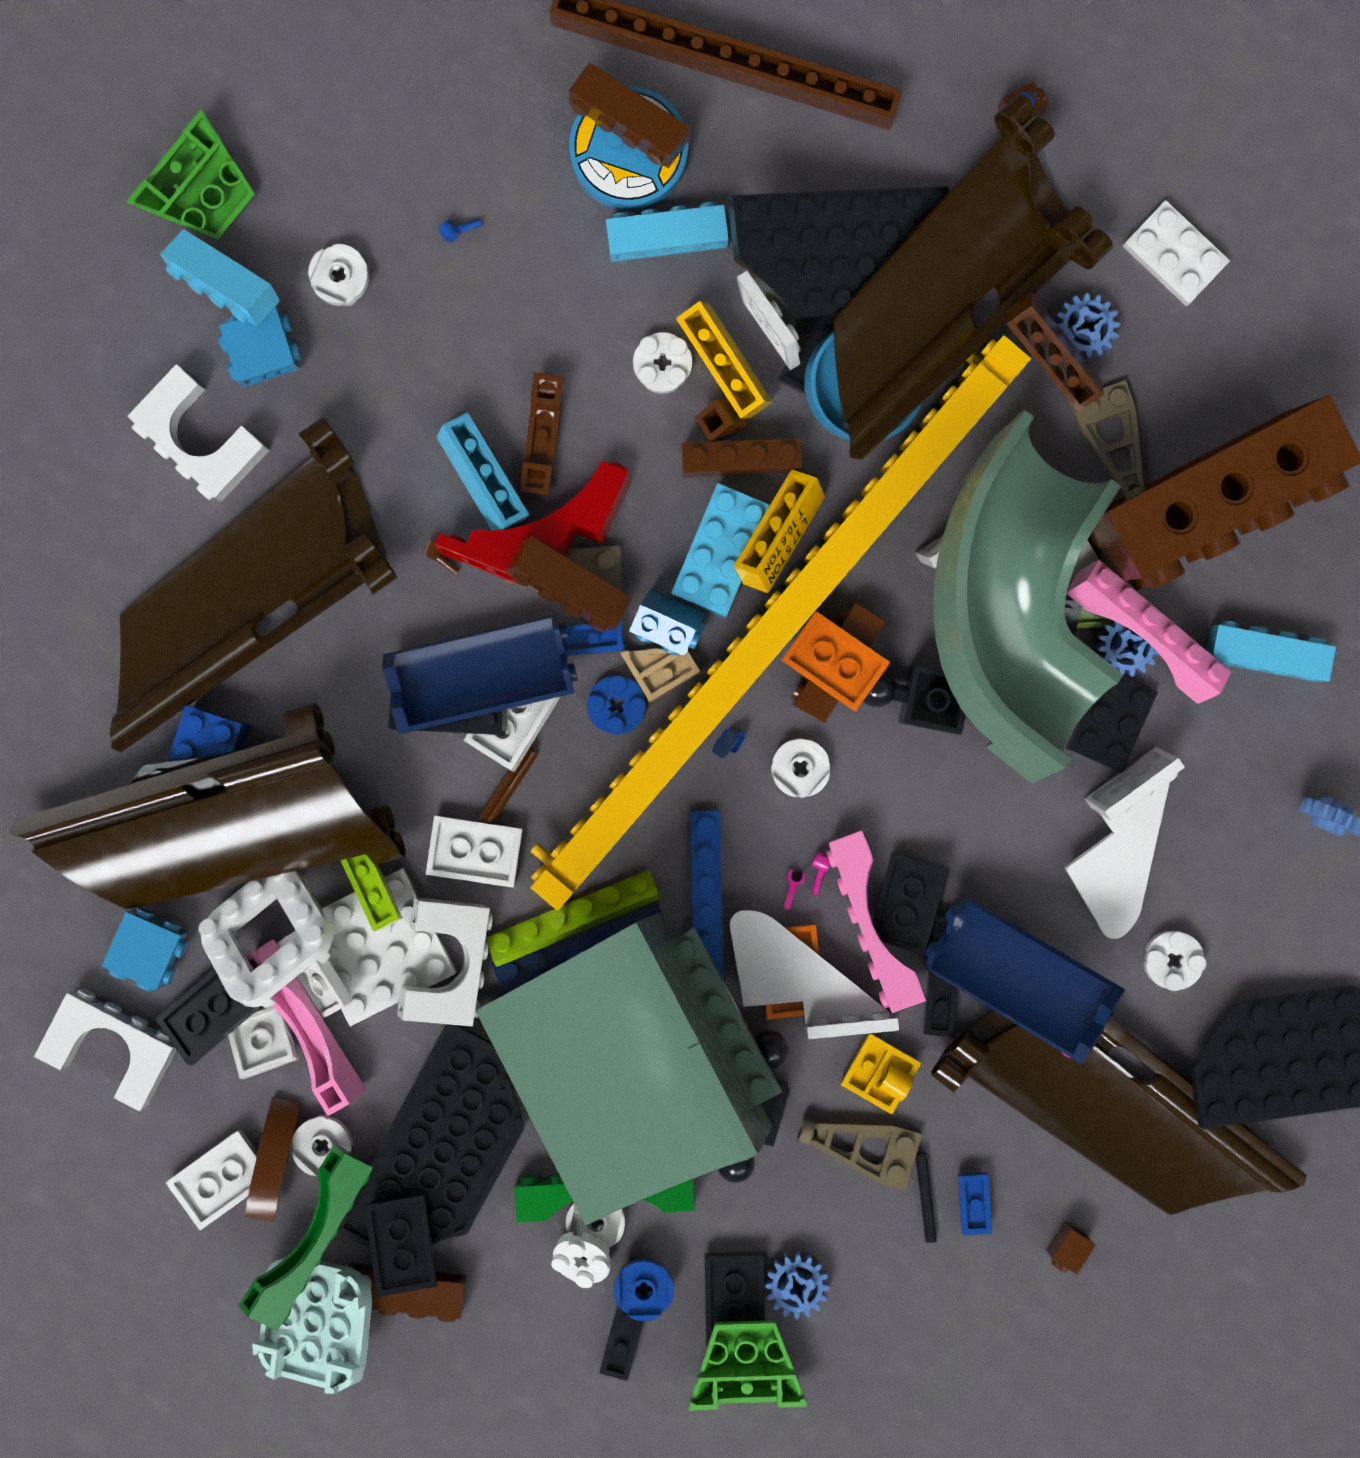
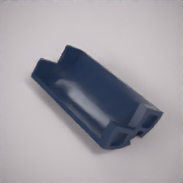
(478, 673)
(1023, 979)

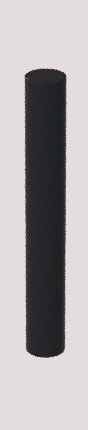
(926, 1197)

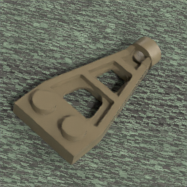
(1119, 403)
(898, 1154)

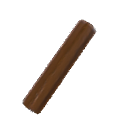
(506, 788)

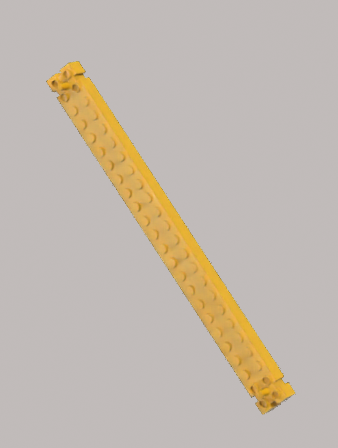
(786, 614)

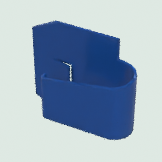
(732, 742)

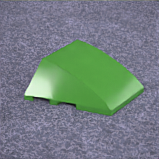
(195, 183)
(746, 1366)

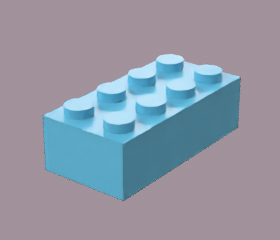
(709, 571)

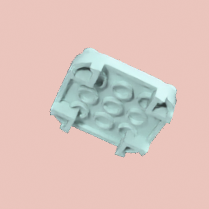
(325, 1333)

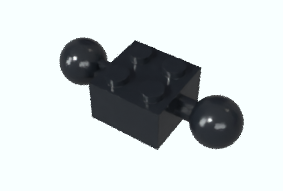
(924, 699)
(775, 1051)

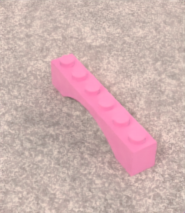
(1108, 595)
(854, 863)
(330, 1071)

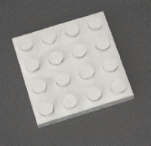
(383, 960)

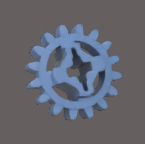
(1082, 315)
(1117, 648)
(1331, 816)
(807, 1280)

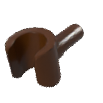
(432, 553)

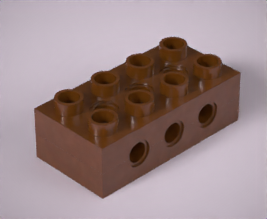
(1227, 489)

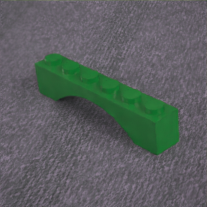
(542, 1197)
(275, 1291)

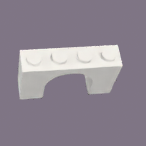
(159, 419)
(457, 1000)
(149, 1049)

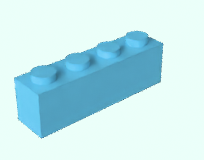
(667, 232)
(219, 278)
(481, 474)
(1271, 653)

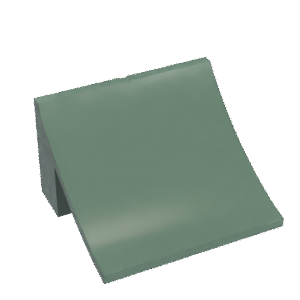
(634, 1066)

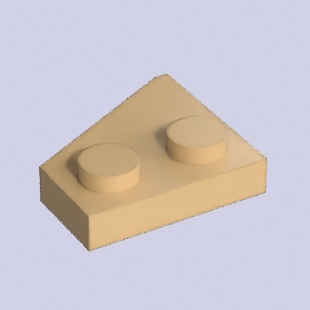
(659, 670)

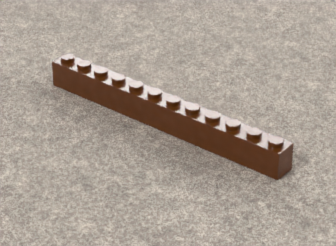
(729, 59)

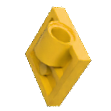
(881, 1073)

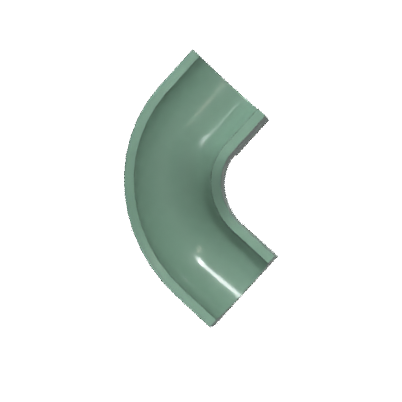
(1004, 602)

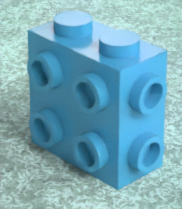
(259, 351)
(668, 623)
(145, 949)

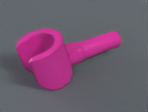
(821, 863)
(792, 889)

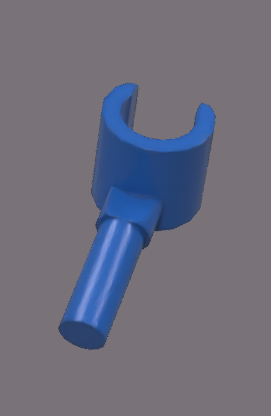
(451, 232)

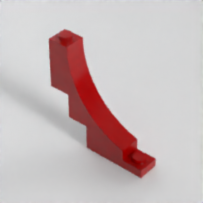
(586, 514)

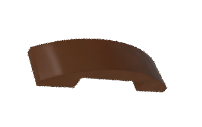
(542, 434)
(272, 1159)

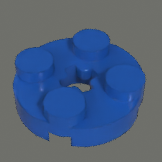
(633, 705)
(632, 1276)

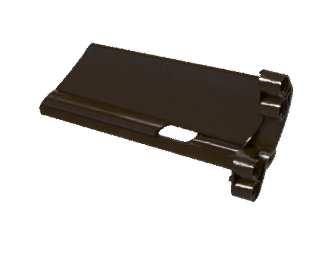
(915, 312)
(198, 624)
(160, 844)
(1123, 1125)

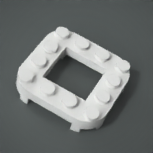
(220, 938)

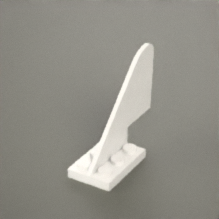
(1117, 868)
(783, 969)

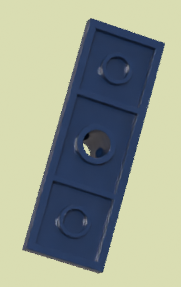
(537, 963)

